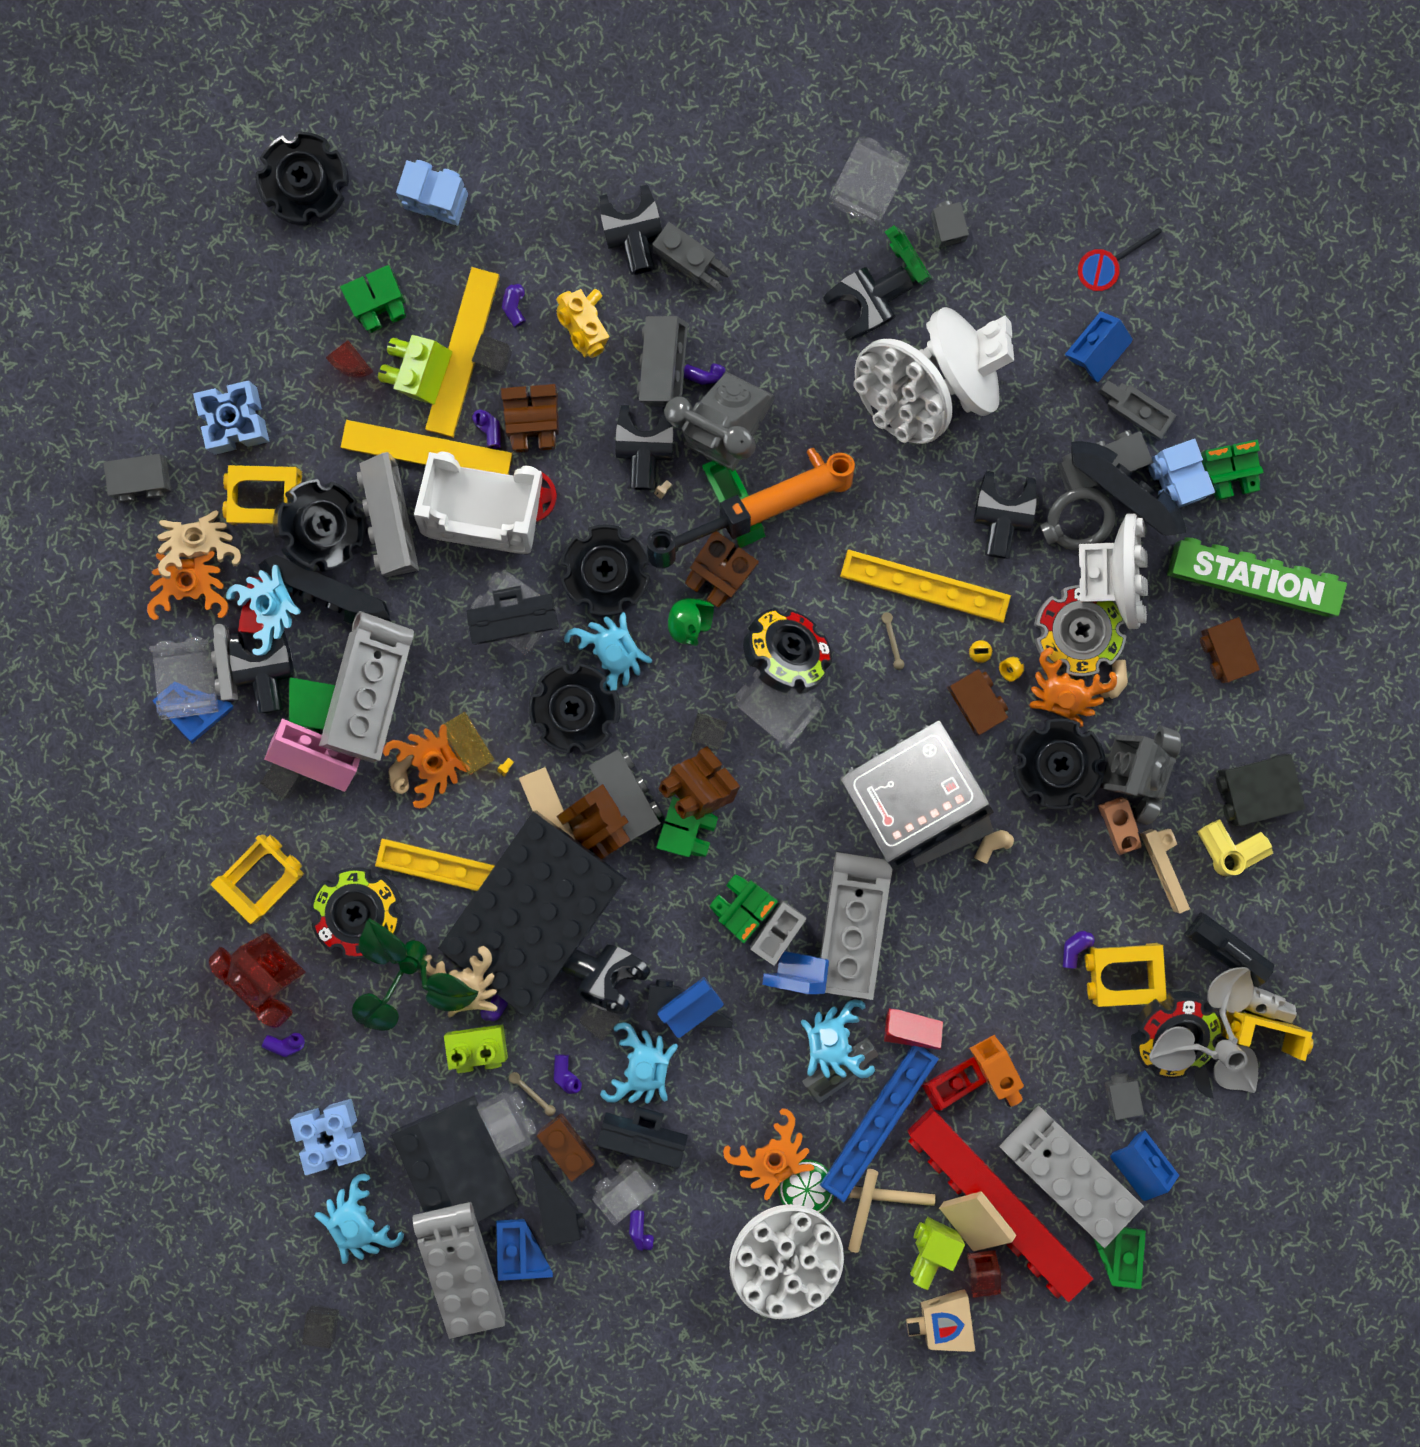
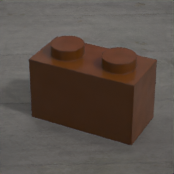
(1229, 651)
(978, 701)
(566, 1147)

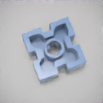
(432, 192)
(217, 409)
(1182, 473)
(336, 1121)

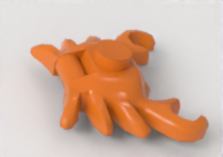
(188, 582)
(1067, 695)
(427, 756)
(775, 1160)

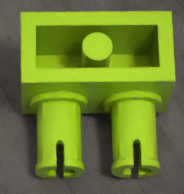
(421, 368)
(476, 1048)
(937, 1248)

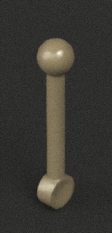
(898, 663)
(515, 1078)

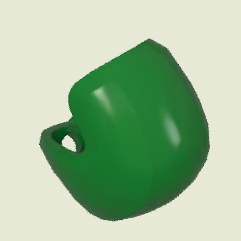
(689, 616)

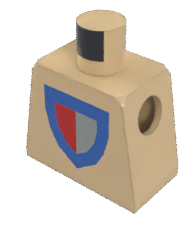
(945, 1323)

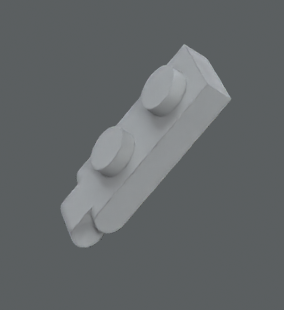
(220, 659)

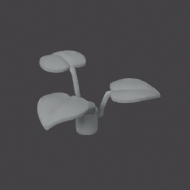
(1237, 1063)

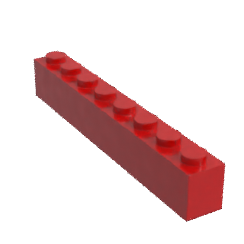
(971, 1176)

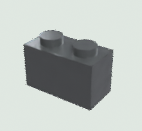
(137, 477)

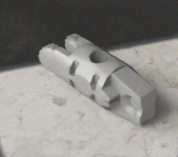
(1271, 1006)

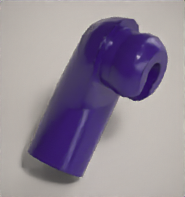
(510, 303)
(704, 377)
(489, 426)
(1075, 945)
(492, 1016)
(286, 1046)
(563, 1077)
(636, 1231)

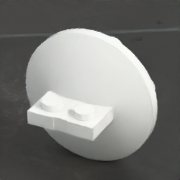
(971, 357)
(904, 390)
(1112, 571)
(786, 1261)

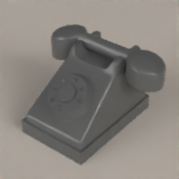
(723, 421)
(1143, 769)

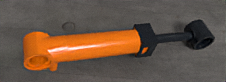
(740, 514)

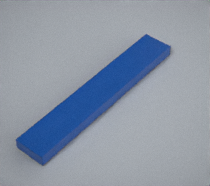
(878, 1122)

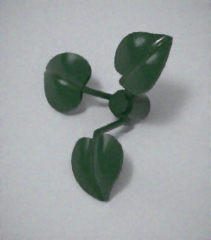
(382, 946)

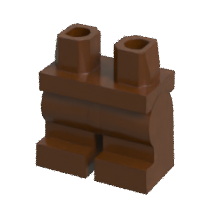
(531, 420)
(722, 573)
(699, 785)
(596, 822)

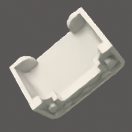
(478, 505)

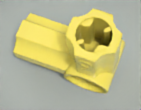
(1244, 854)

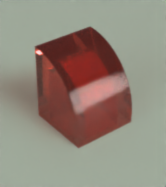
(349, 361)
(984, 1273)

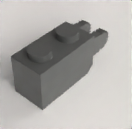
(688, 256)

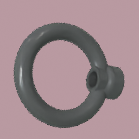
(1053, 531)

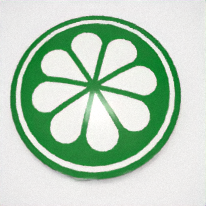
(805, 1189)

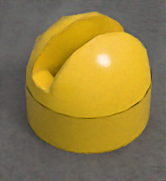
(980, 644)
(1015, 664)

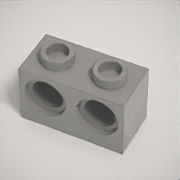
(778, 932)

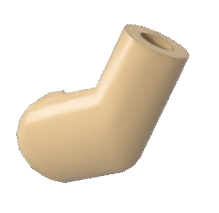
(1120, 670)
(398, 775)
(991, 842)

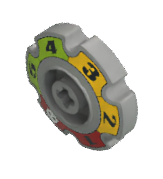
(1080, 653)

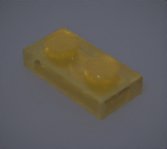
(467, 744)

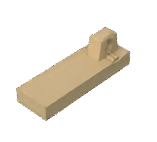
(543, 797)
(1157, 844)

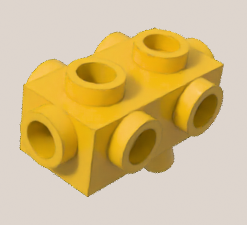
(581, 320)

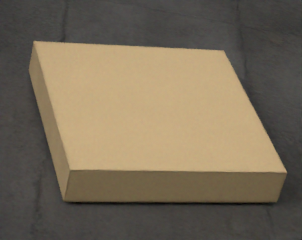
(977, 1221)

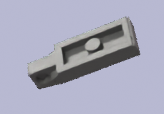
(1138, 408)
(823, 1087)

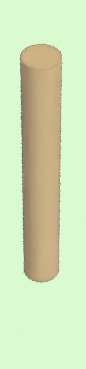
(897, 1196)
(863, 1210)

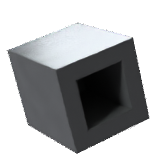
(949, 224)
(1123, 1096)

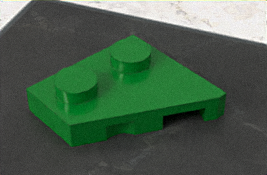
(903, 248)
(1124, 1258)

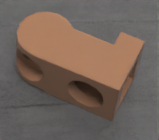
(1120, 825)

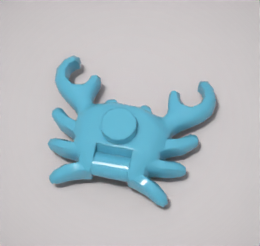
(270, 603)
(613, 647)
(830, 1042)
(645, 1069)
(351, 1225)

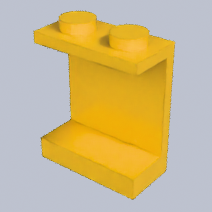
(1296, 1041)

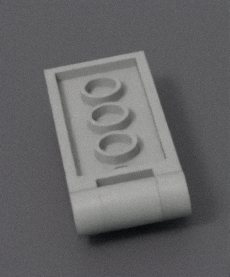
(366, 688)
(855, 924)
(1071, 1176)
(459, 1270)

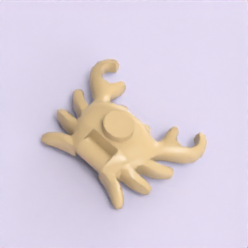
(194, 541)
(473, 979)

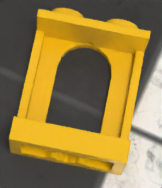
(236, 515)
(236, 898)
(1101, 957)

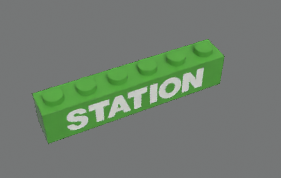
(1257, 578)

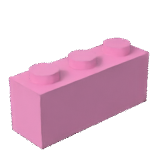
(300, 752)

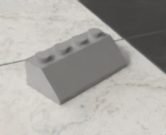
(388, 515)

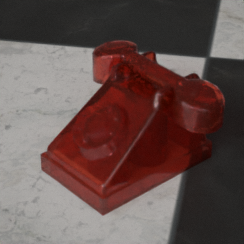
(257, 975)

